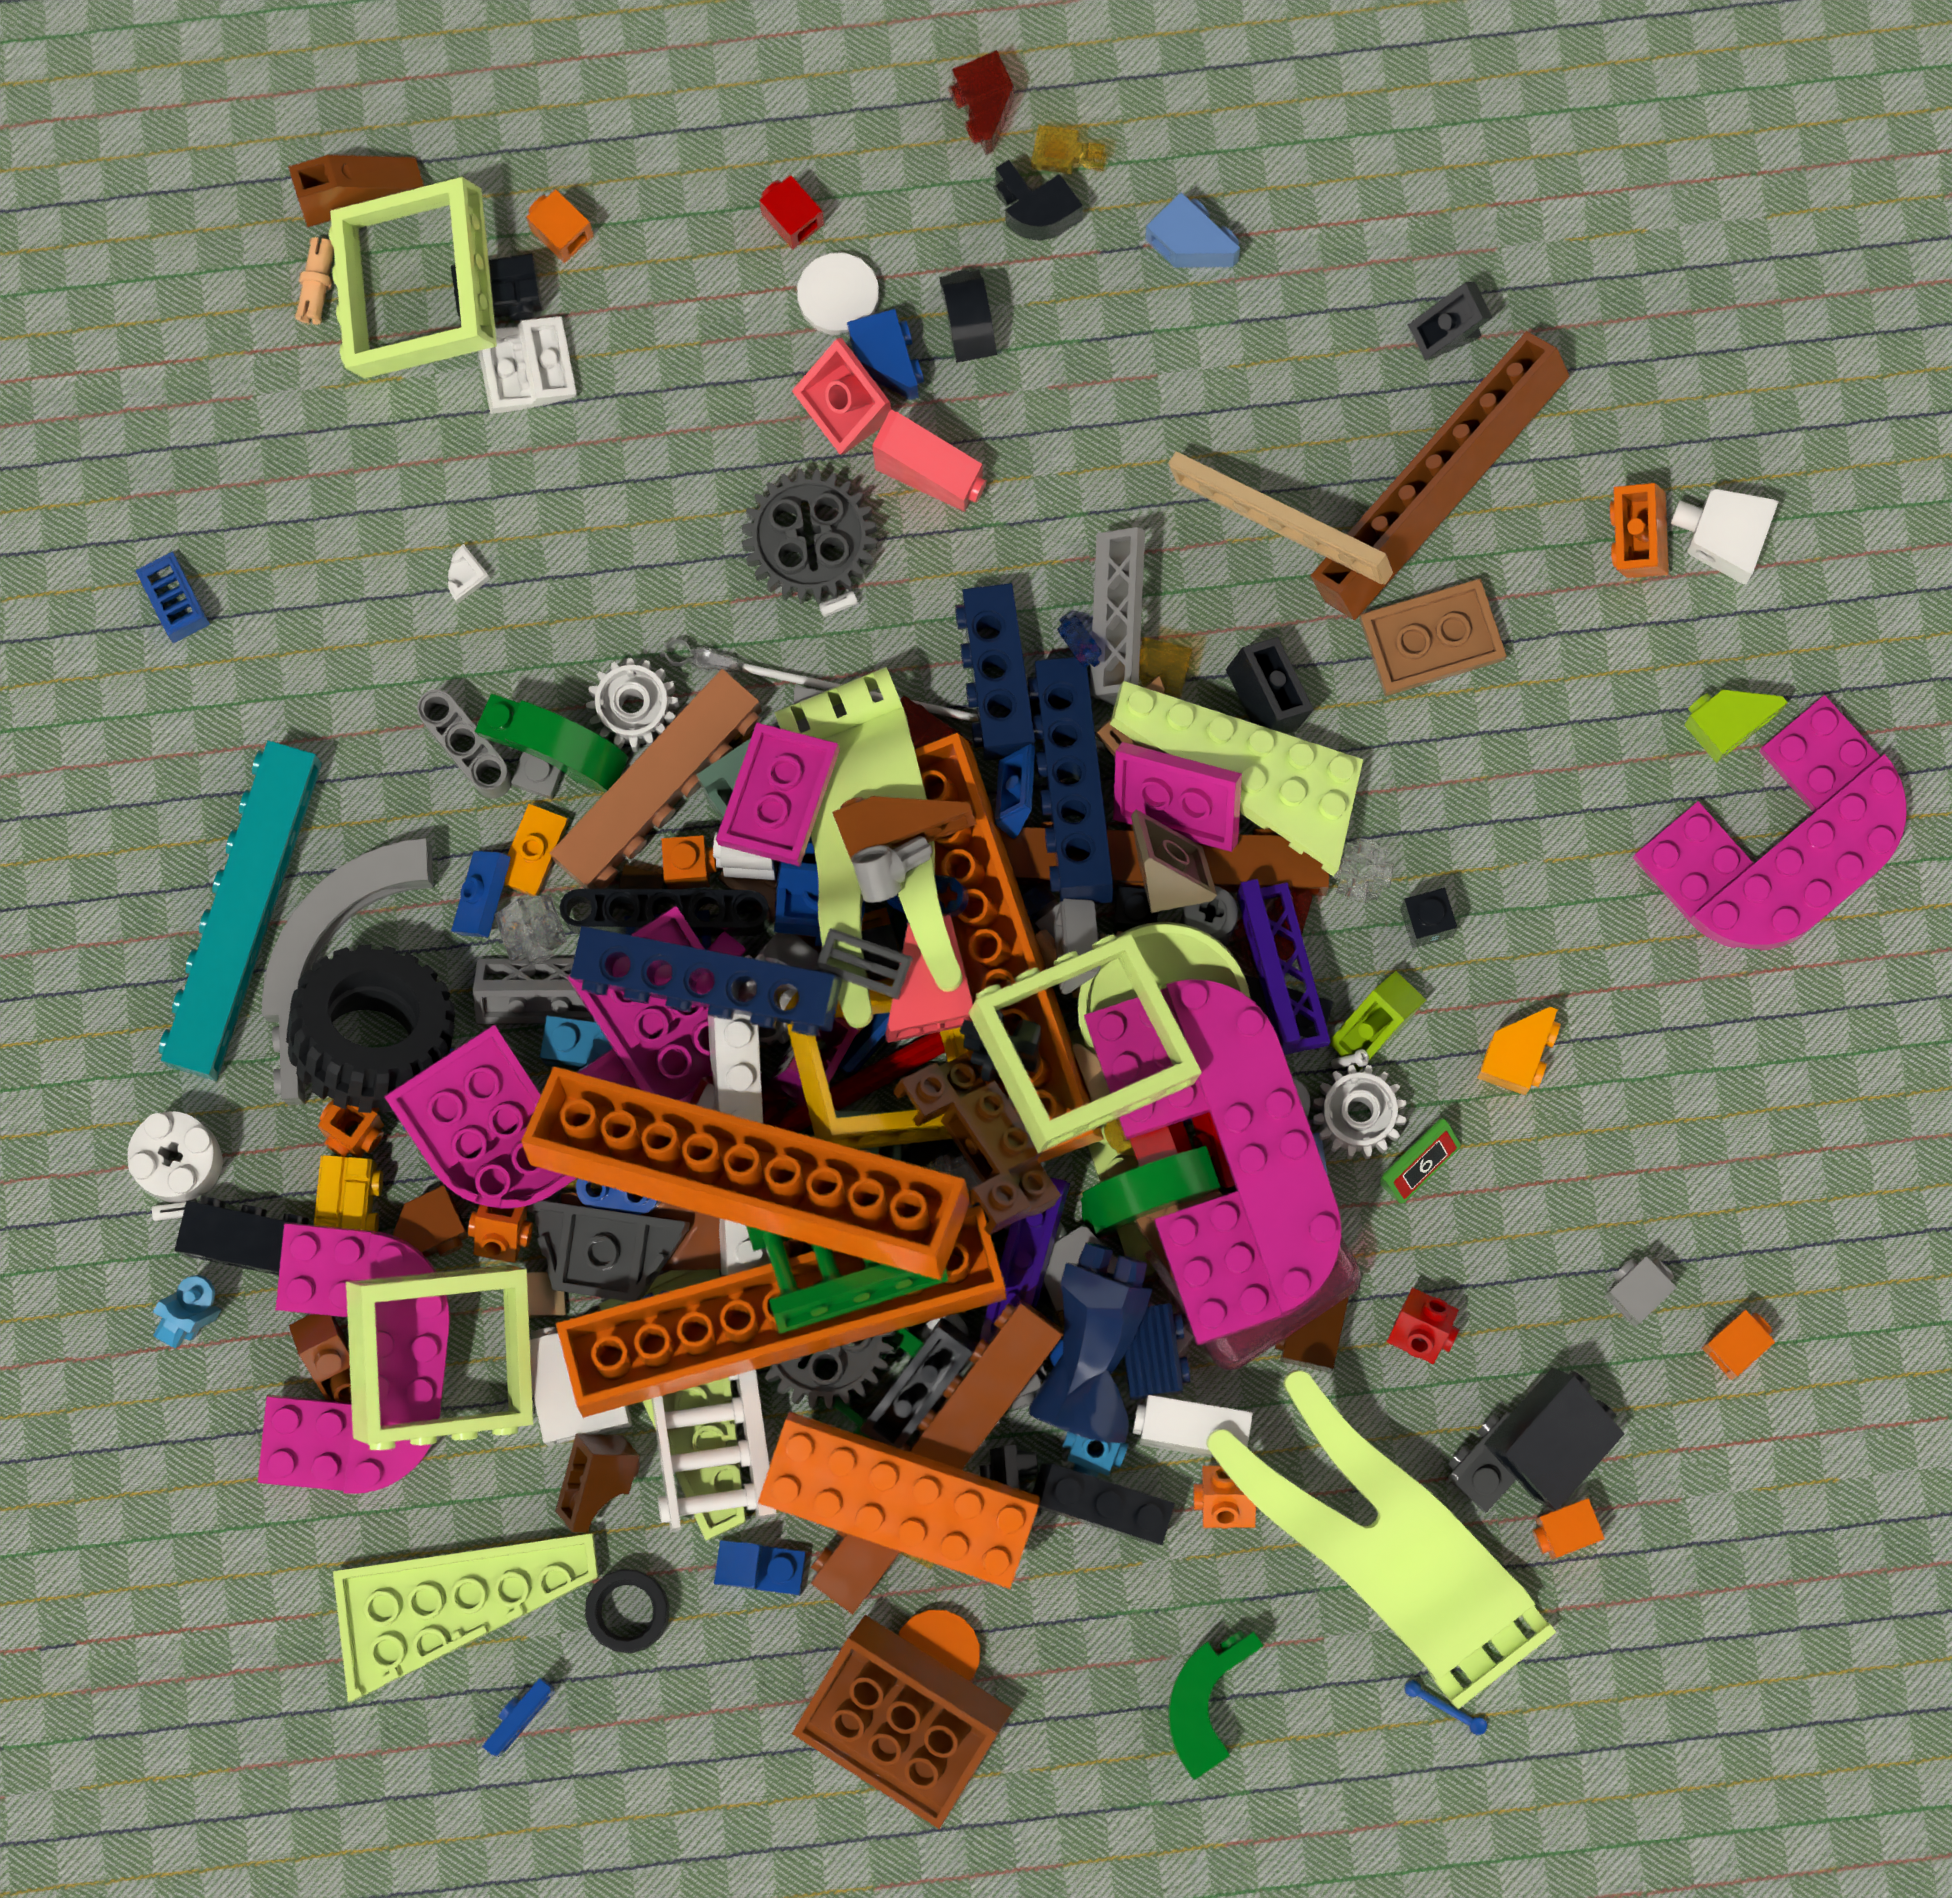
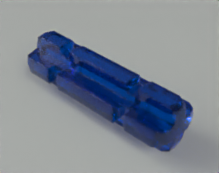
(1079, 641)

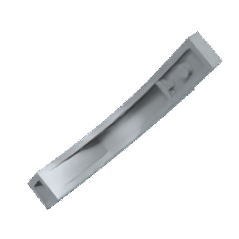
(316, 919)

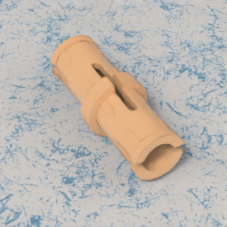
(315, 281)

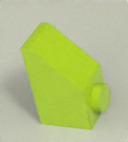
(1730, 719)
(1378, 1018)

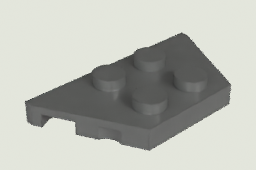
(604, 1249)

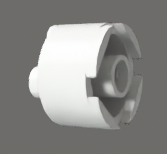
(177, 1180)

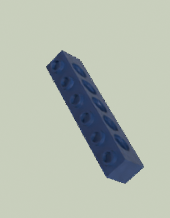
(1068, 683)
(600, 949)

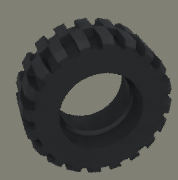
(373, 982)

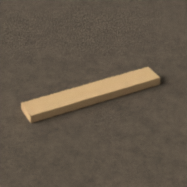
(1281, 518)

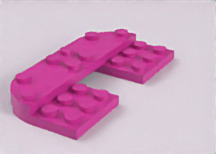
(479, 1100)
(1280, 1233)

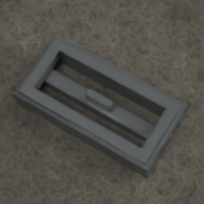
(899, 976)

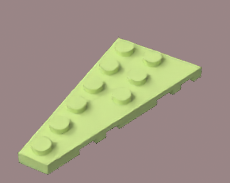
(1286, 781)
(427, 1607)

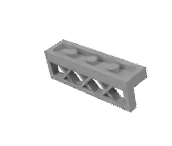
(1117, 610)
(522, 999)

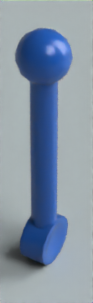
(1477, 1725)

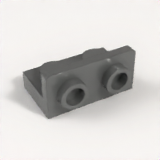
(1479, 1472)

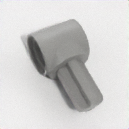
(883, 869)

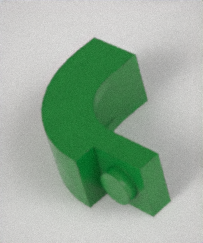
(554, 739)
(1148, 1190)
(1188, 1714)

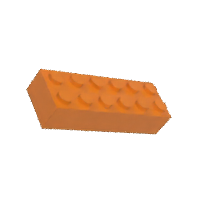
(899, 1500)

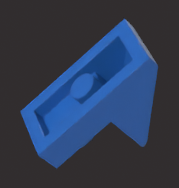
(760, 1567)

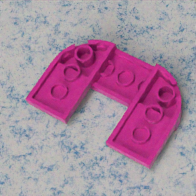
(1814, 868)
(312, 1439)

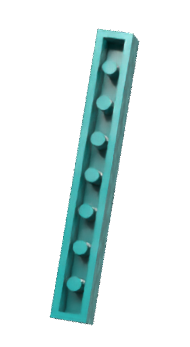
(240, 911)

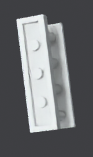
(749, 1452)

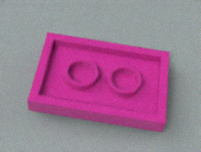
(1178, 793)
(778, 794)

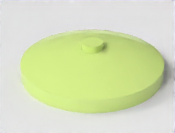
(1172, 955)

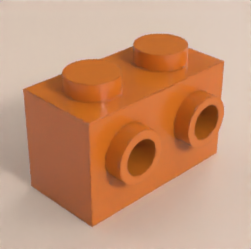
(1640, 530)

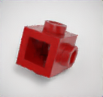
(1424, 1326)

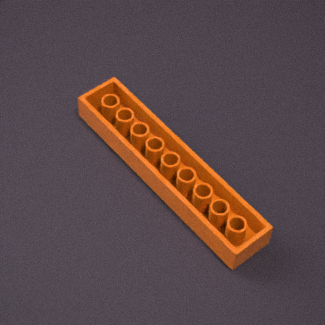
(996, 929)
(747, 1172)
(731, 1329)

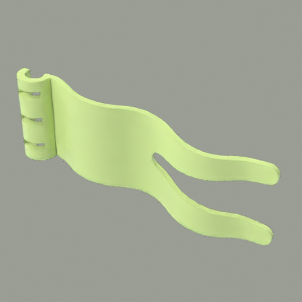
(872, 761)
(1410, 1564)

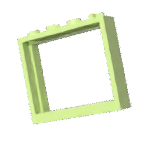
(471, 271)
(1047, 1132)
(363, 1354)

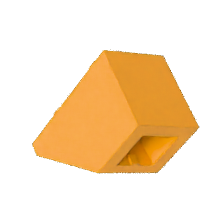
(1516, 1052)

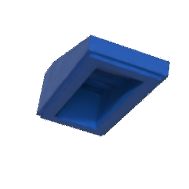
(186, 624)

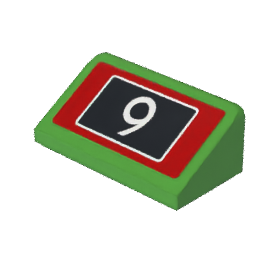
(1420, 1161)

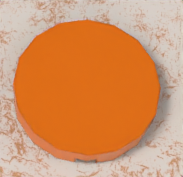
(946, 1639)

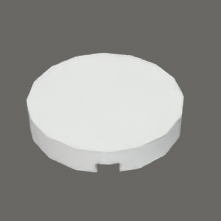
(837, 291)

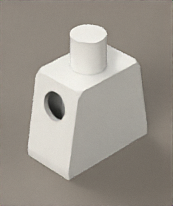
(1727, 530)

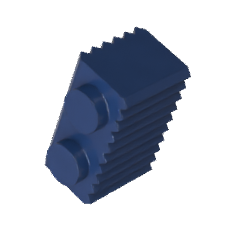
(1153, 1355)

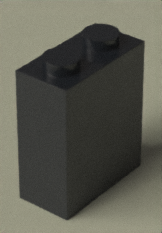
(1555, 1437)

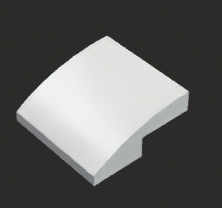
(528, 366)

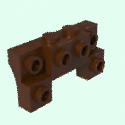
(989, 1137)

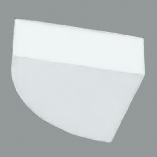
(465, 574)

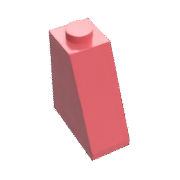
(927, 462)
(922, 1004)

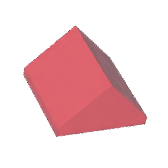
(842, 398)

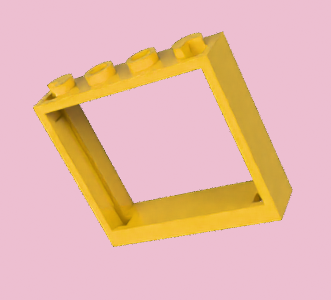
(863, 1130)

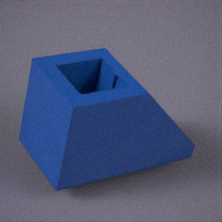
(881, 348)

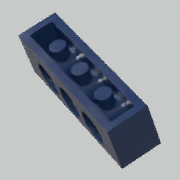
(995, 609)

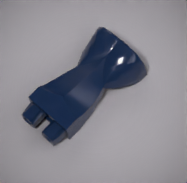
(1099, 1327)

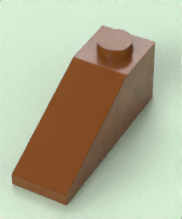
(898, 820)

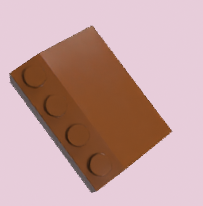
(902, 1721)

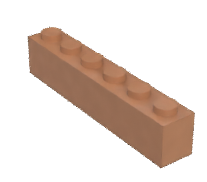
(656, 782)

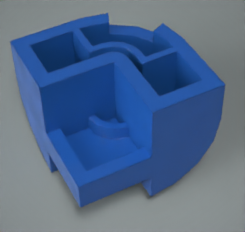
(798, 897)

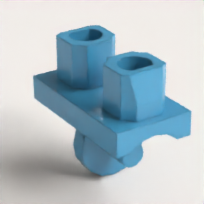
(186, 1311)

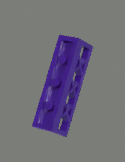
(1272, 969)
(1026, 1258)

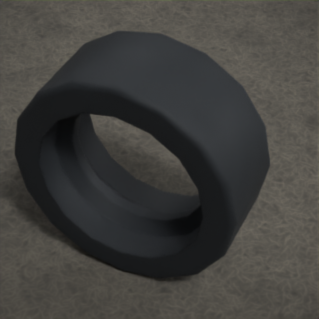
(594, 1618)

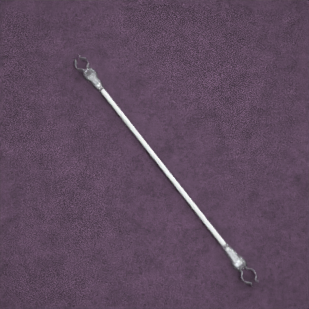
(710, 660)

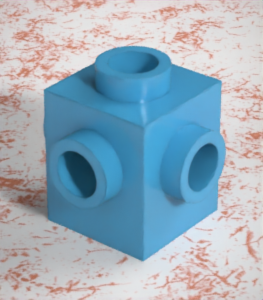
(1093, 1461)

